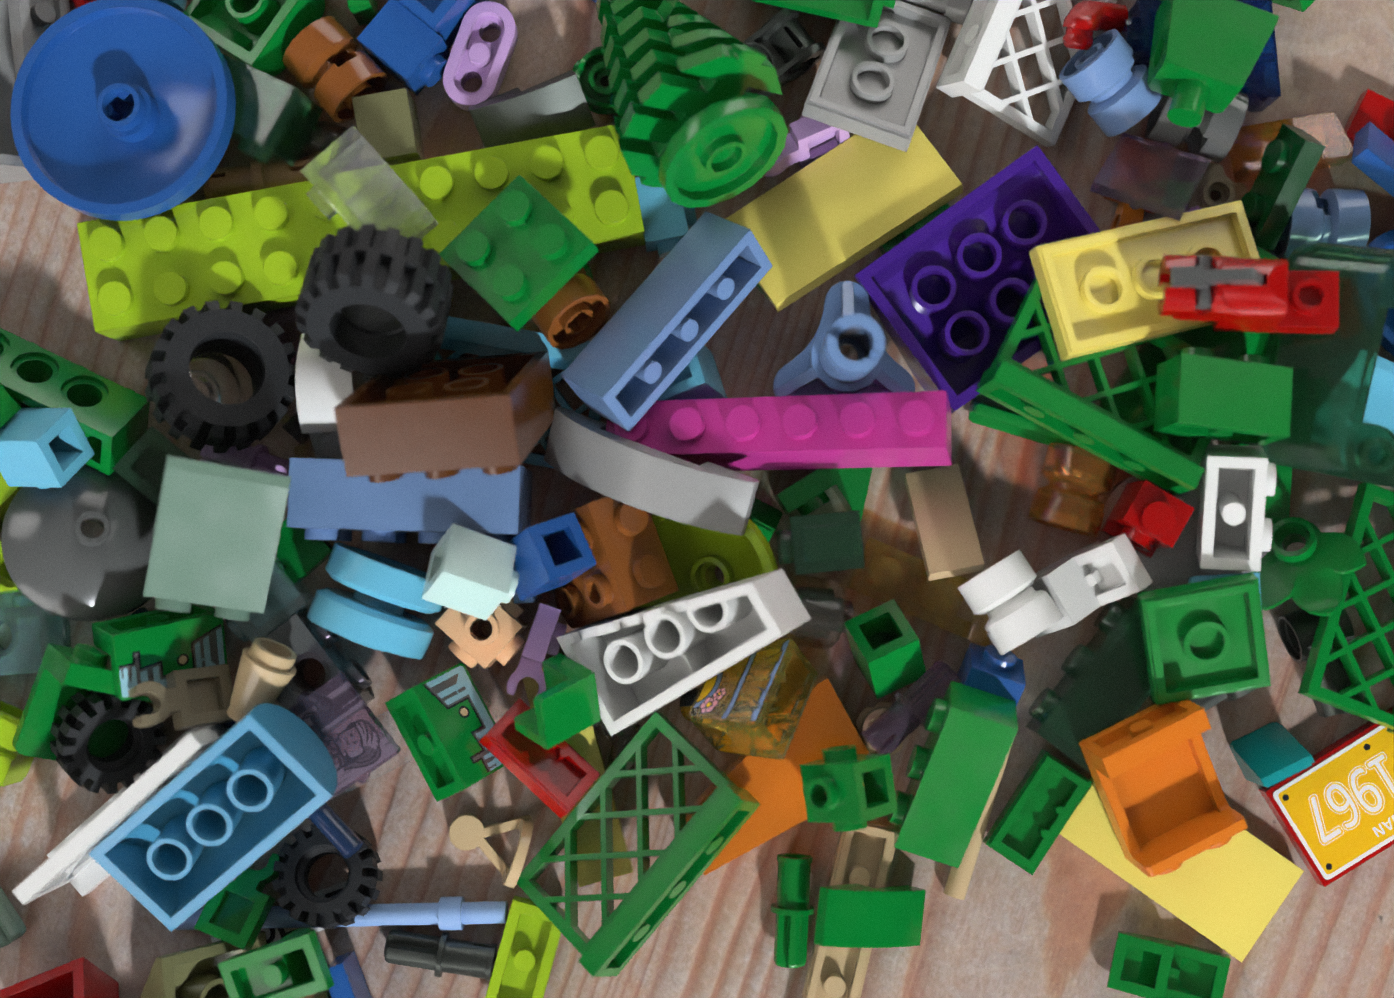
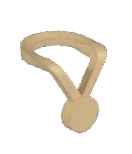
(468, 832)

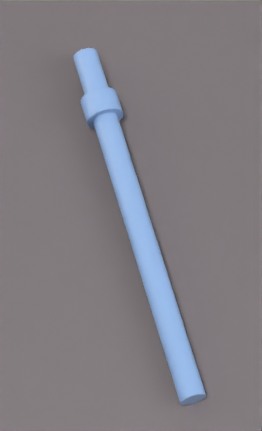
(448, 913)

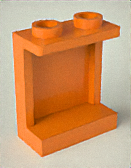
(1161, 786)

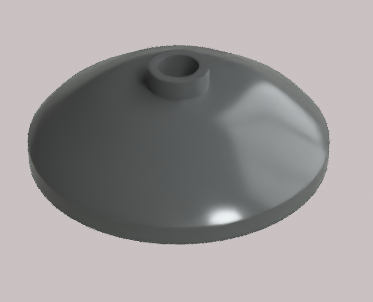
(76, 573)

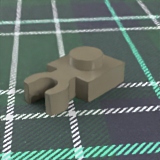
(192, 697)

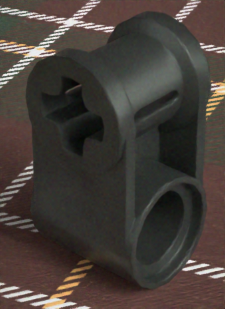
(786, 47)

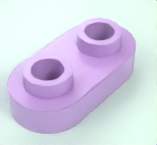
(477, 58)

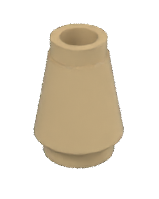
(261, 675)

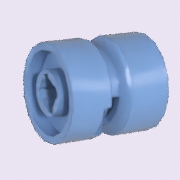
(1110, 83)
(1334, 217)

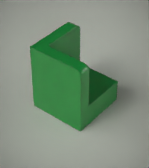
(565, 706)

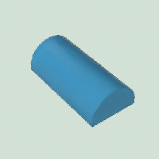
(220, 813)

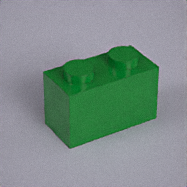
(1223, 397)

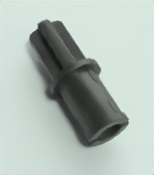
(440, 954)

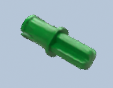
(792, 909)

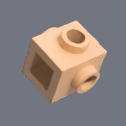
(473, 646)

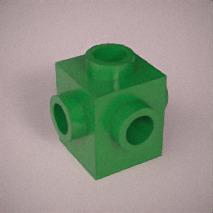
(837, 792)

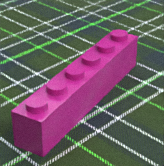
(801, 431)

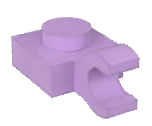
(806, 143)
(539, 642)

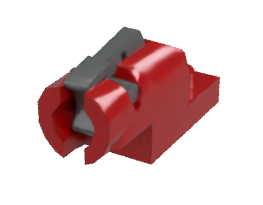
(1249, 294)

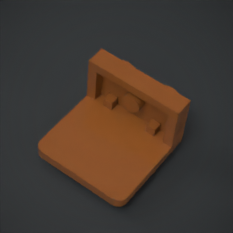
(628, 566)

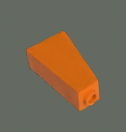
(779, 781)

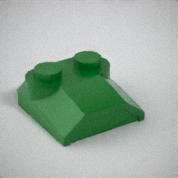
(255, 29)

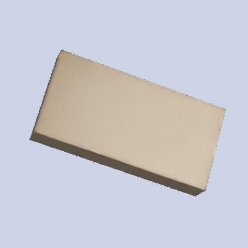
(944, 522)

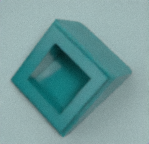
(1270, 755)

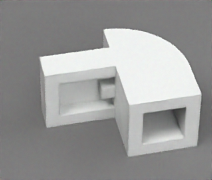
(318, 391)
(1092, 579)

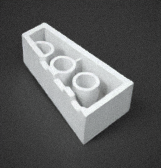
(679, 644)

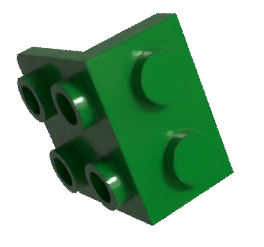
(59, 677)

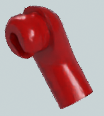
(1090, 17)

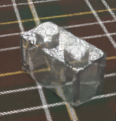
(364, 189)

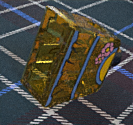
(754, 702)

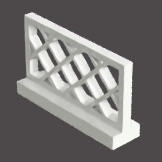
(976, 54)
(70, 858)

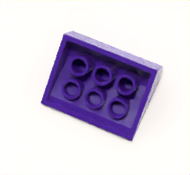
(965, 273)

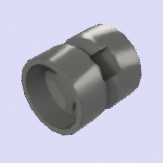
(1209, 139)

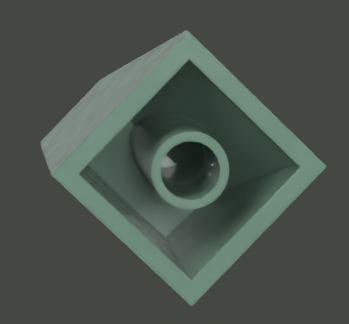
(215, 538)

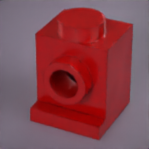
(1148, 517)

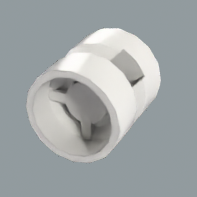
(1010, 602)

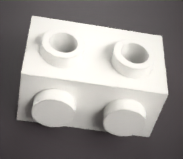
(1233, 507)

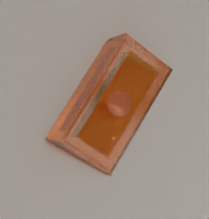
(1254, 138)

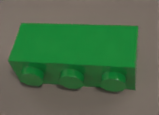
(953, 772)

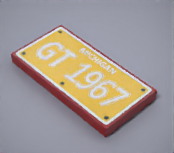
(1340, 805)

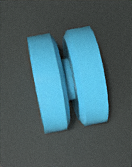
(376, 609)

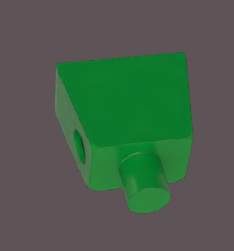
(1205, 54)

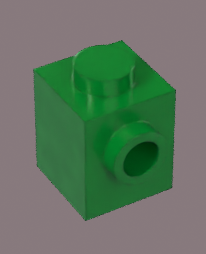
(885, 648)

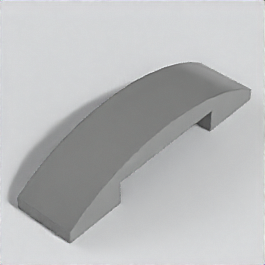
(649, 478)

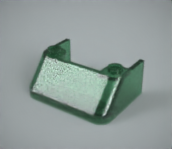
(1337, 370)

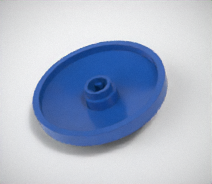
(123, 109)

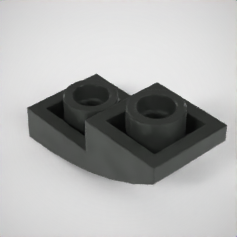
(534, 113)

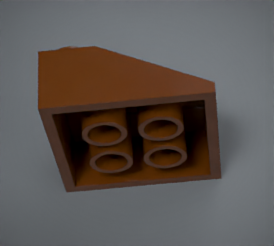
(448, 417)

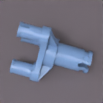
(825, 371)

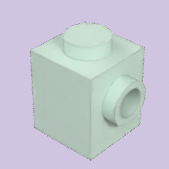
(471, 572)

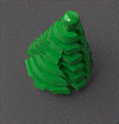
(689, 101)

